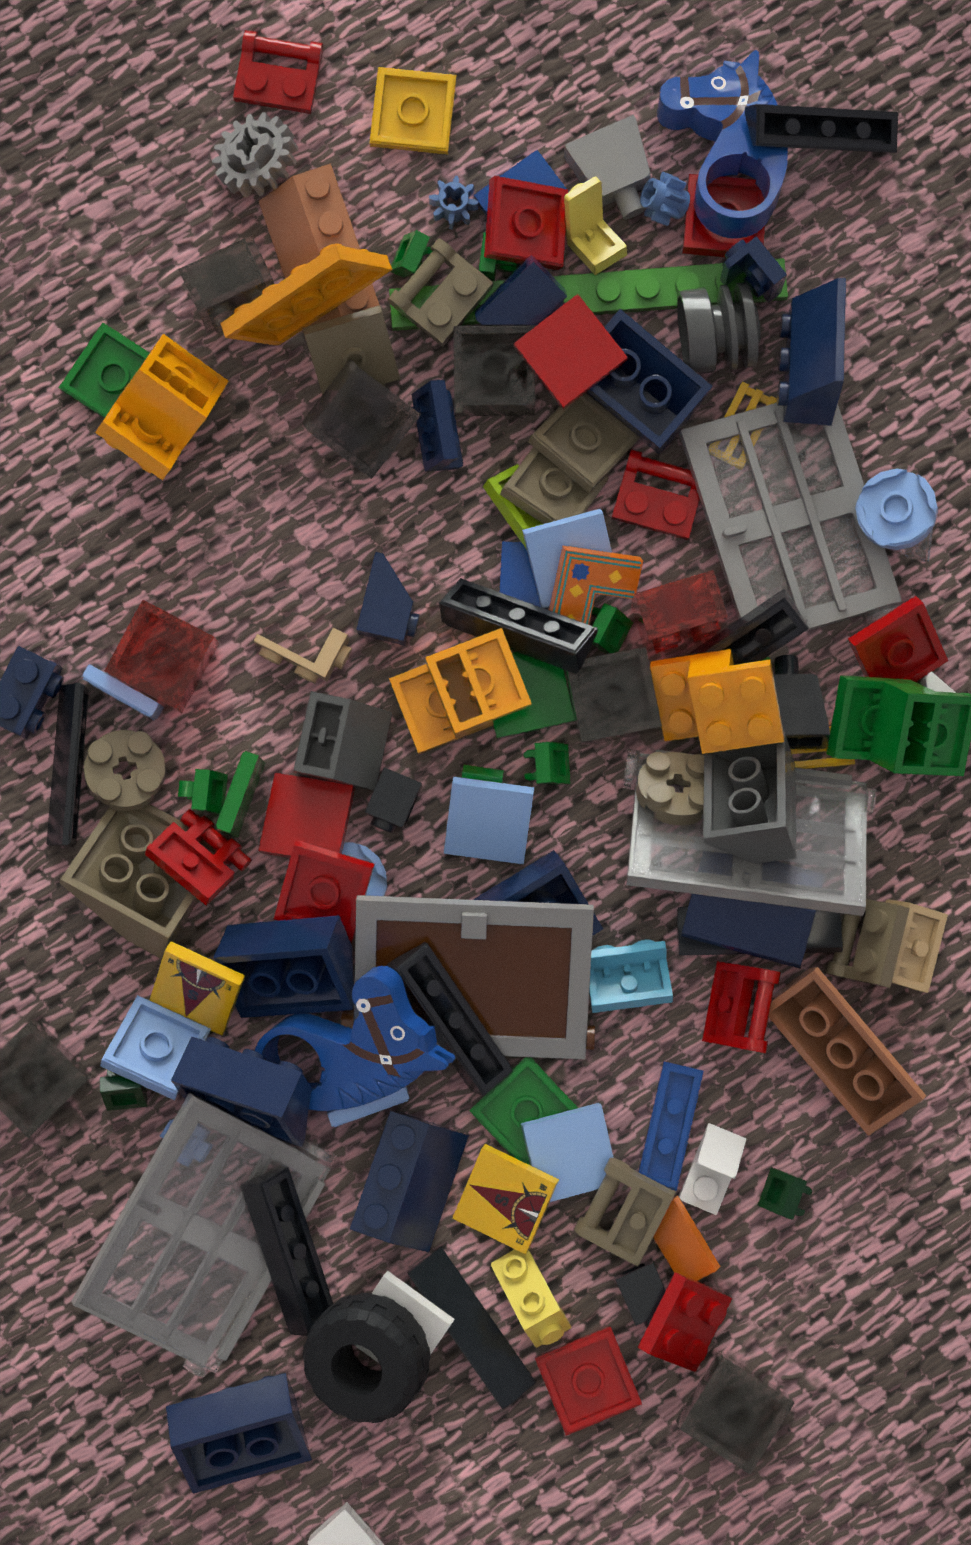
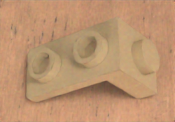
(332, 655)

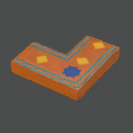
(592, 572)

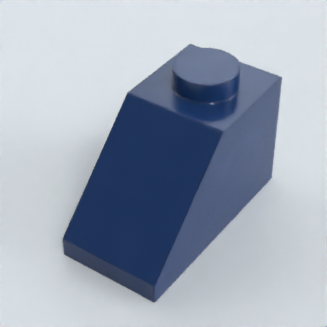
(523, 297)
(386, 606)

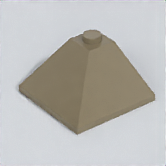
(125, 885)

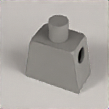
(617, 160)

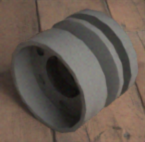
(718, 328)

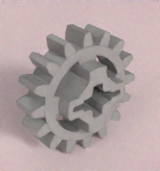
(255, 154)

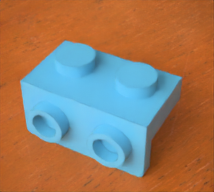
(629, 976)

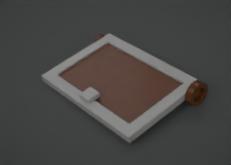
(512, 961)

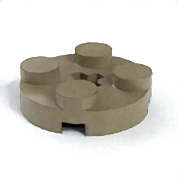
(111, 788)
(656, 794)

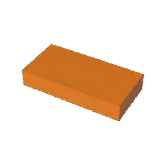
(684, 1244)

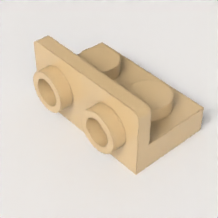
(918, 946)

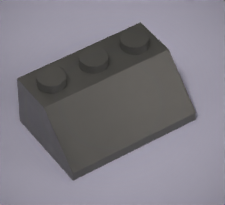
(751, 802)

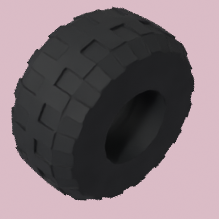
(343, 1380)

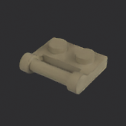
(452, 299)
(876, 947)
(637, 1217)

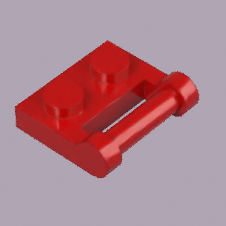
(274, 84)
(655, 507)
(731, 1004)

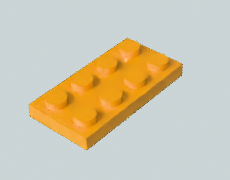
(306, 295)

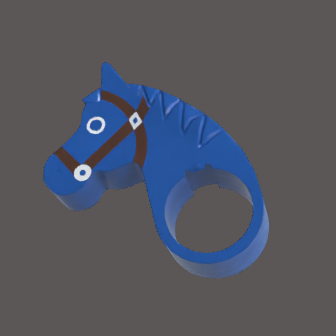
(716, 111)
(375, 1056)

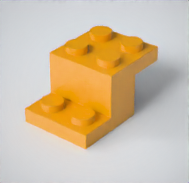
(162, 407)
(460, 691)
(717, 701)

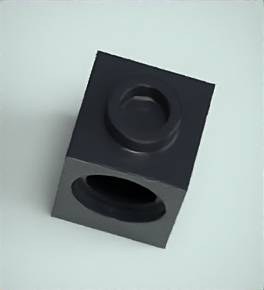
(392, 800)
(641, 1291)

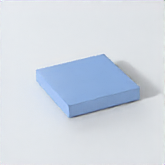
(546, 542)
(488, 820)
(151, 1045)
(570, 1148)

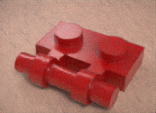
(191, 863)

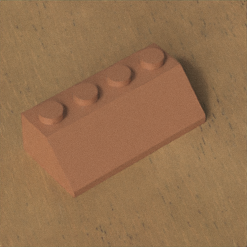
(307, 217)
(843, 1051)

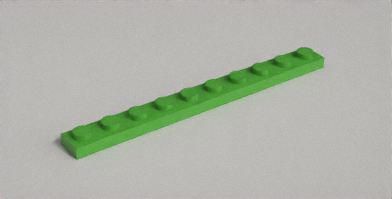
(617, 290)

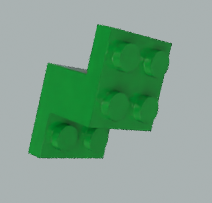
(901, 726)

